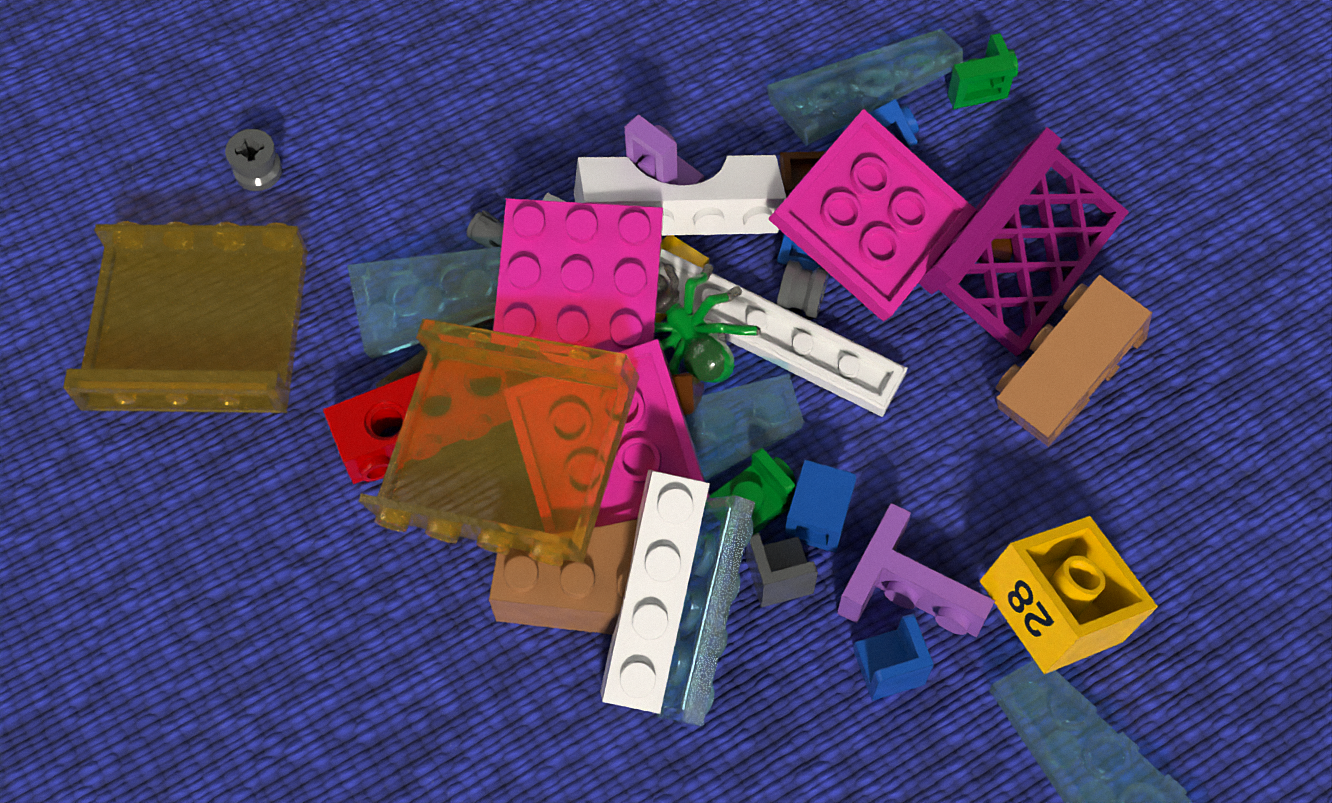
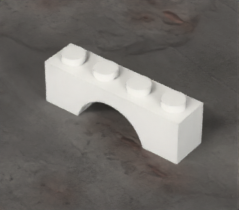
(729, 203)
(654, 591)

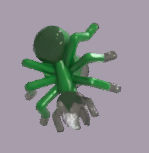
(695, 338)

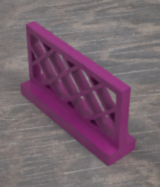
(1002, 206)

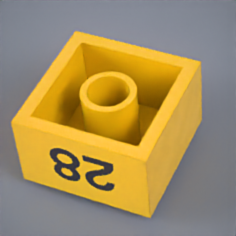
(1067, 593)

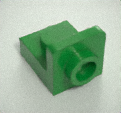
(986, 78)
(767, 484)

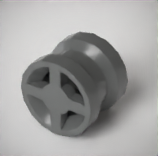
(265, 165)
(803, 288)

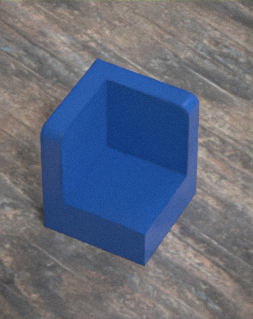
(820, 505)
(894, 659)

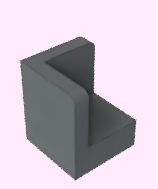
(780, 570)

